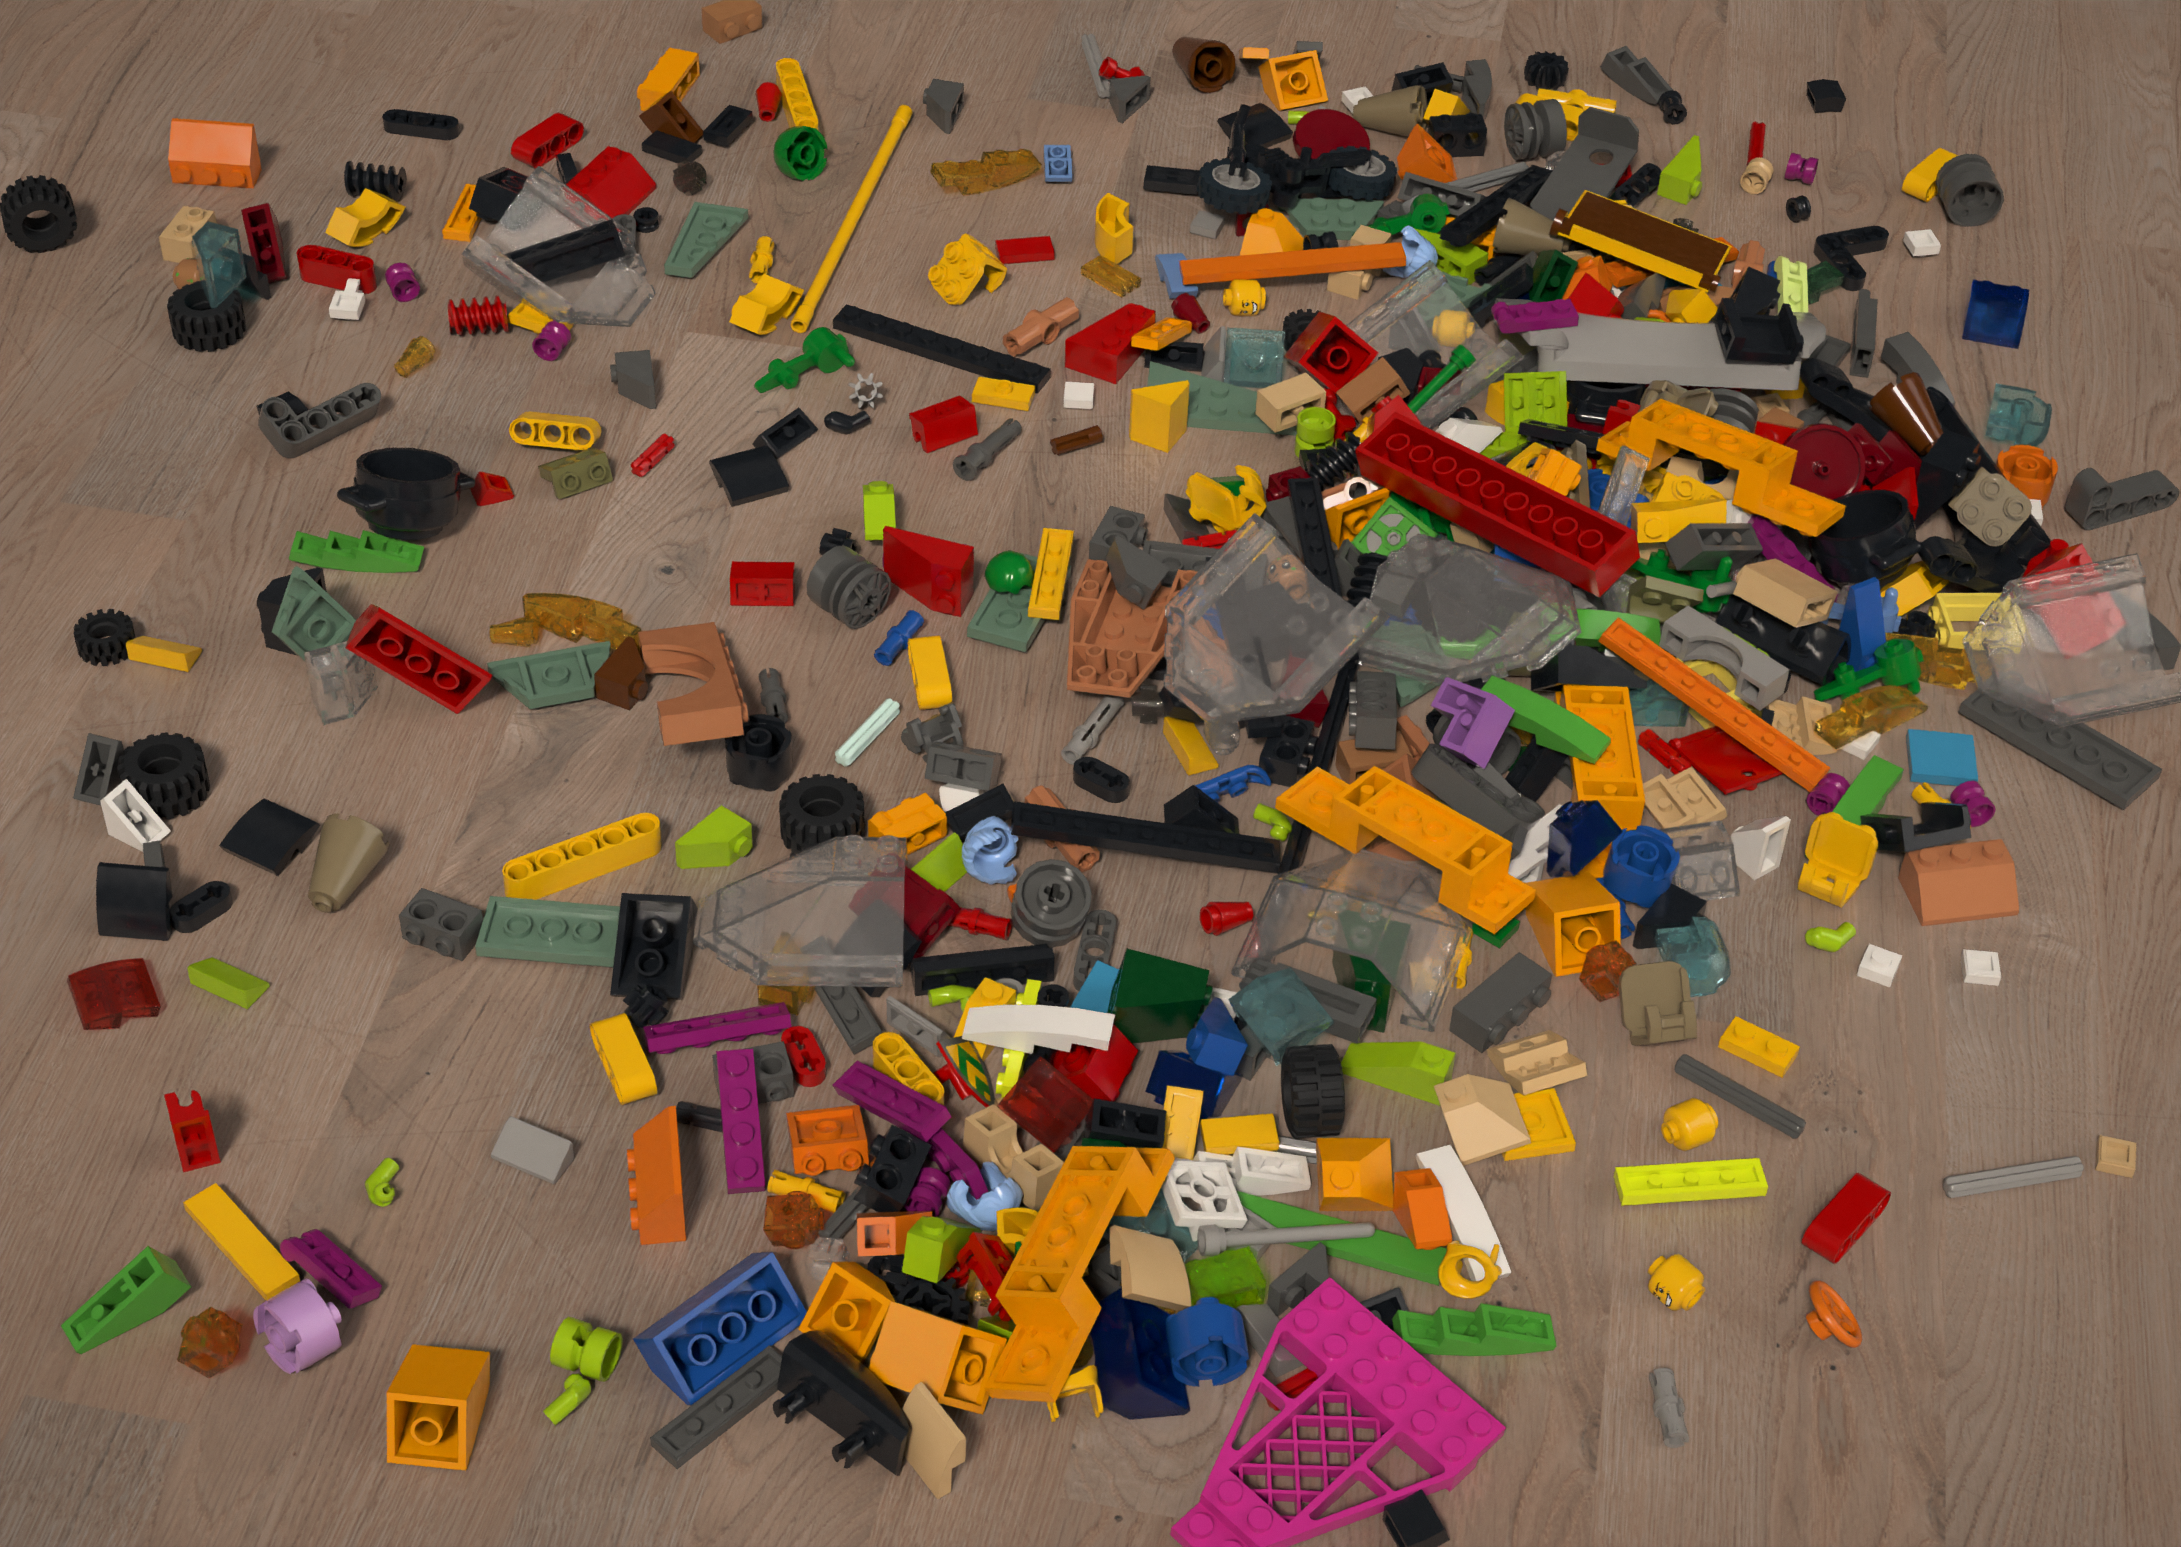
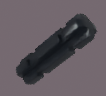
(702, 1116)

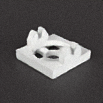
(1217, 1180)

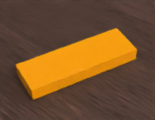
(1254, 53)
(462, 221)
(1161, 334)

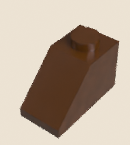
(671, 118)
(622, 677)

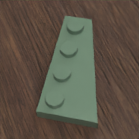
(702, 236)

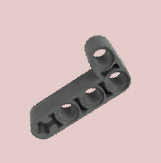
(357, 404)
(2100, 503)
(1473, 794)

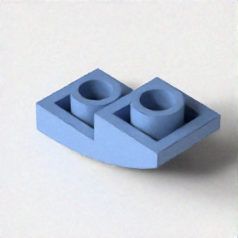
(1057, 163)
(1170, 273)

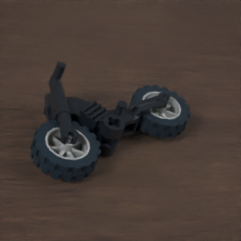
(1253, 171)

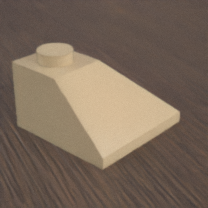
(1481, 1117)

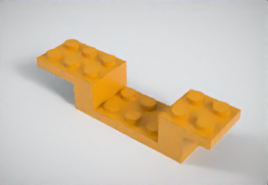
(1762, 464)
(1617, 773)
(1376, 804)
(1045, 1279)

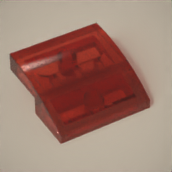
(113, 992)
(1046, 1104)

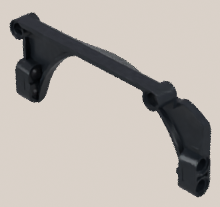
(1968, 558)

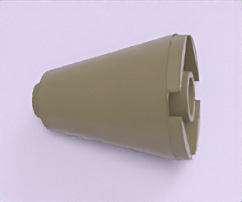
(1393, 111)
(1526, 231)
(343, 860)

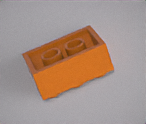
(213, 153)
(657, 1181)

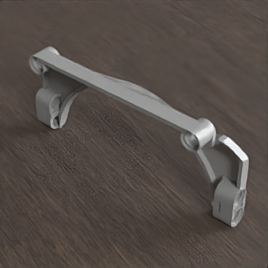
(1655, 350)

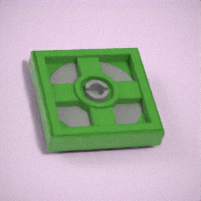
(1389, 530)

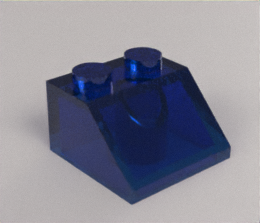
(1995, 314)
(1578, 836)
(1178, 1070)

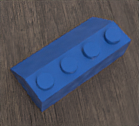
(722, 1327)

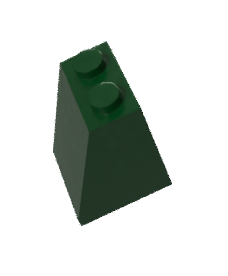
(1366, 978)
(1157, 997)

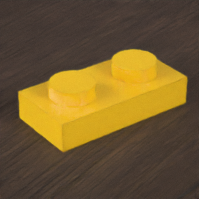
(1759, 1046)

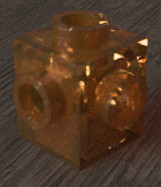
(1603, 969)
(792, 1220)
(209, 1342)

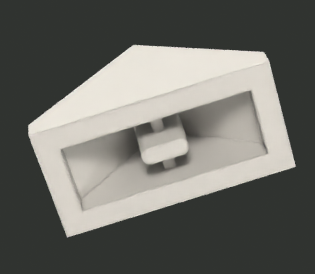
(131, 818)

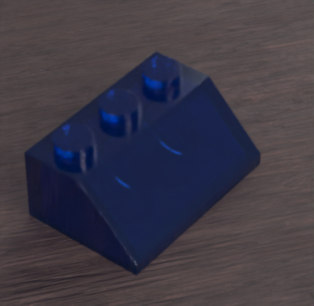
(1135, 1360)

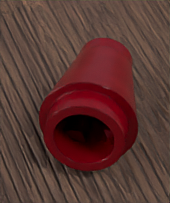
(1187, 308)

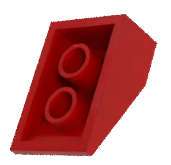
(930, 569)

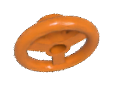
(1832, 1316)

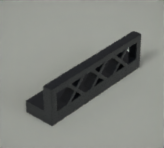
(570, 252)
(970, 968)

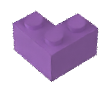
(1475, 723)

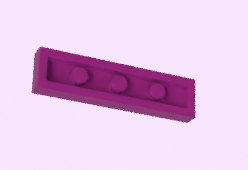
(1778, 546)
(728, 1025)
(892, 1101)
(740, 1121)

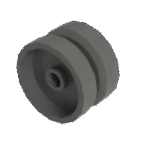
(1050, 903)

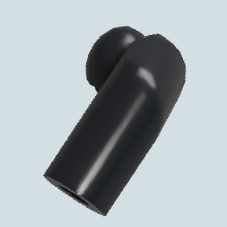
(845, 423)

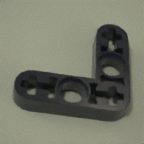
(1863, 241)

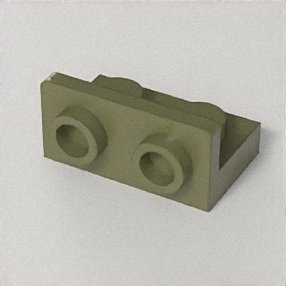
(577, 472)
(1661, 598)

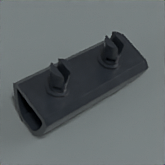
(1807, 650)
(844, 1396)

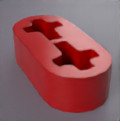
(809, 1054)

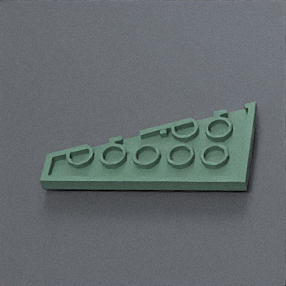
(1214, 402)

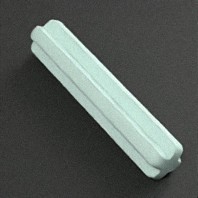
(867, 732)

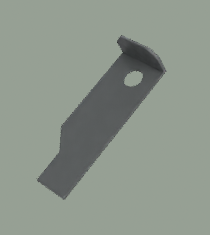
(1576, 172)

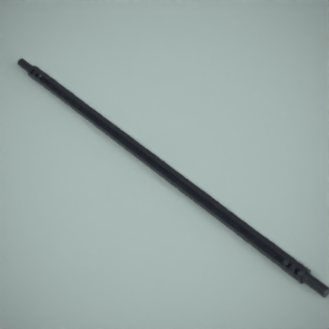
(1322, 758)

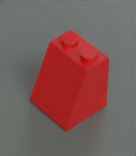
(1330, 352)

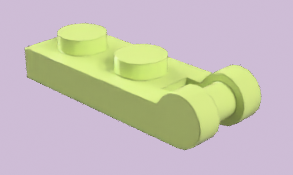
(1792, 285)

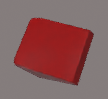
(491, 489)

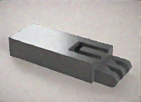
(1863, 334)
(1345, 1006)

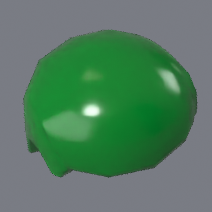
(1009, 572)

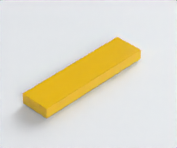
(1050, 574)
(241, 1241)

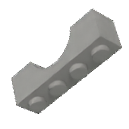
(1695, 636)

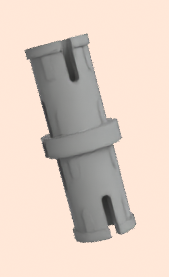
(1668, 1407)

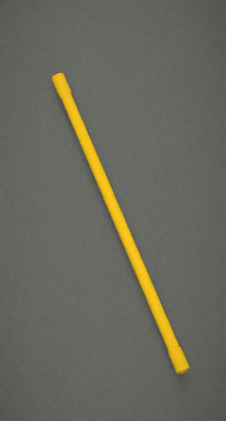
(806, 310)

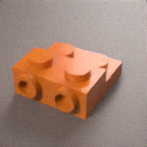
(827, 1139)

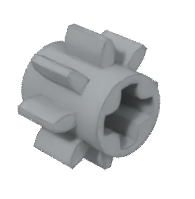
(868, 382)

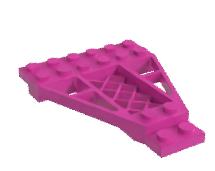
(1382, 1381)

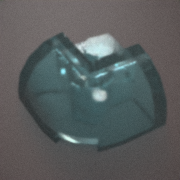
(2018, 416)
(1699, 951)

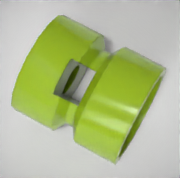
(1314, 429)
(582, 1347)

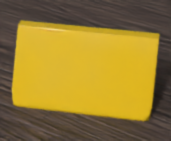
(162, 653)
(1188, 745)

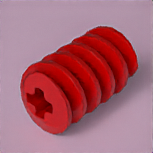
(477, 315)

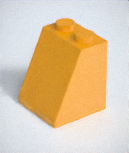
(1571, 919)
(938, 1352)
(436, 1406)

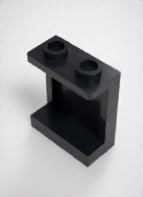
(1757, 335)
(1940, 825)

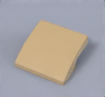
(1799, 721)
(1682, 800)
(1536, 1062)
(1150, 1268)
(933, 1441)

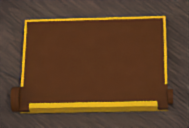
(1643, 240)

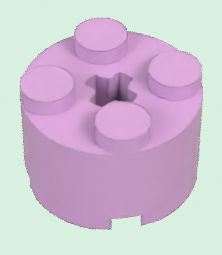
(298, 1327)

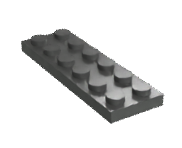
(2072, 749)

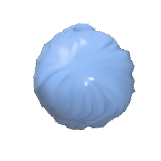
(1417, 252)
(988, 850)
(982, 1213)

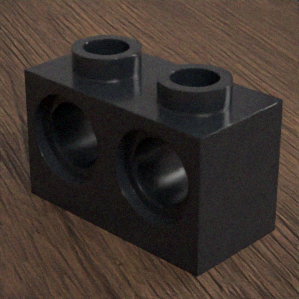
(1456, 133)
(1287, 755)
(893, 1172)

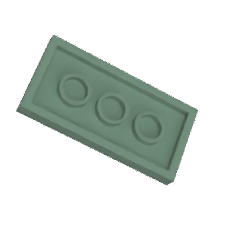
(1005, 618)
(549, 931)

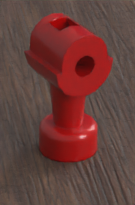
(1109, 69)
(1343, 422)

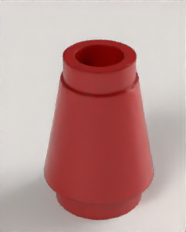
(768, 100)
(1224, 916)

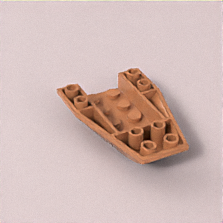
(1112, 639)

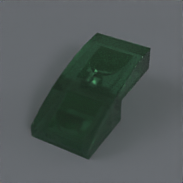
(1821, 278)

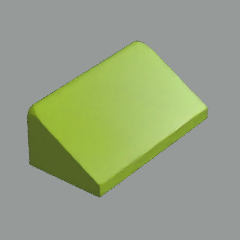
(943, 864)
(227, 981)

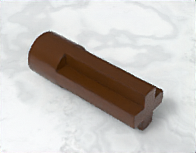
(1076, 440)

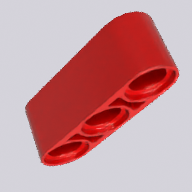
(547, 140)
(334, 267)
(1846, 1218)

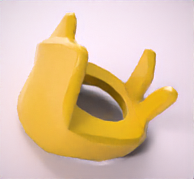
(1451, 1267)
(1079, 1383)

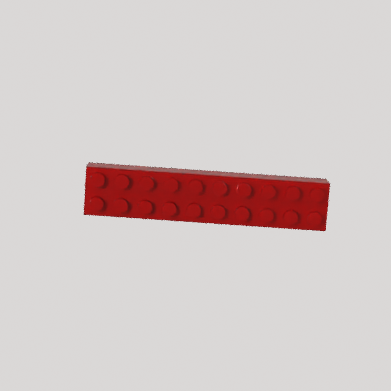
(1498, 504)

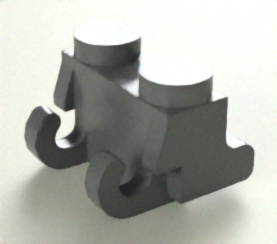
(937, 728)

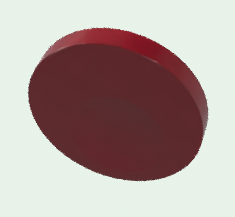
(1327, 130)
(1826, 460)

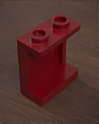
(1885, 457)
(926, 910)

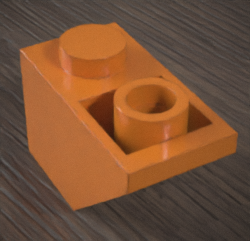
(1421, 1208)
(885, 1231)

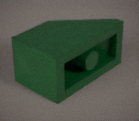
(1551, 276)

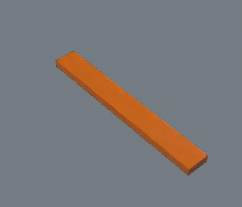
(1292, 263)
(1714, 704)

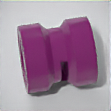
(1795, 168)
(402, 282)
(551, 341)
(1827, 793)
(1979, 807)
(928, 1191)

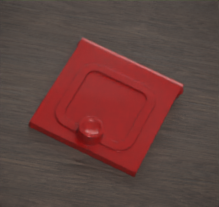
(1724, 760)

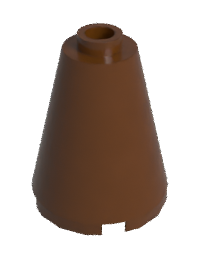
(1204, 62)
(1908, 412)

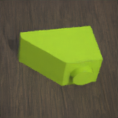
(878, 509)
(715, 841)

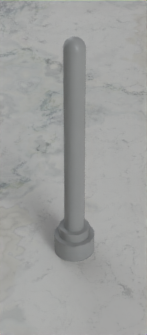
(1214, 1239)

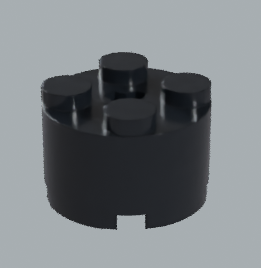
(761, 755)

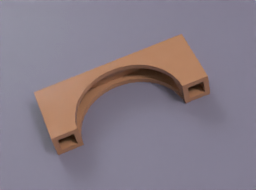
(709, 711)

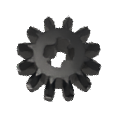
(1546, 70)

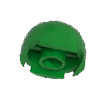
(800, 153)

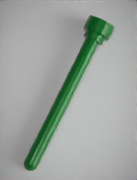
(1460, 359)

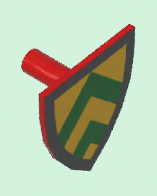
(965, 1070)

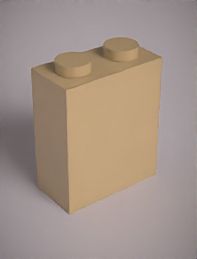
(1785, 592)

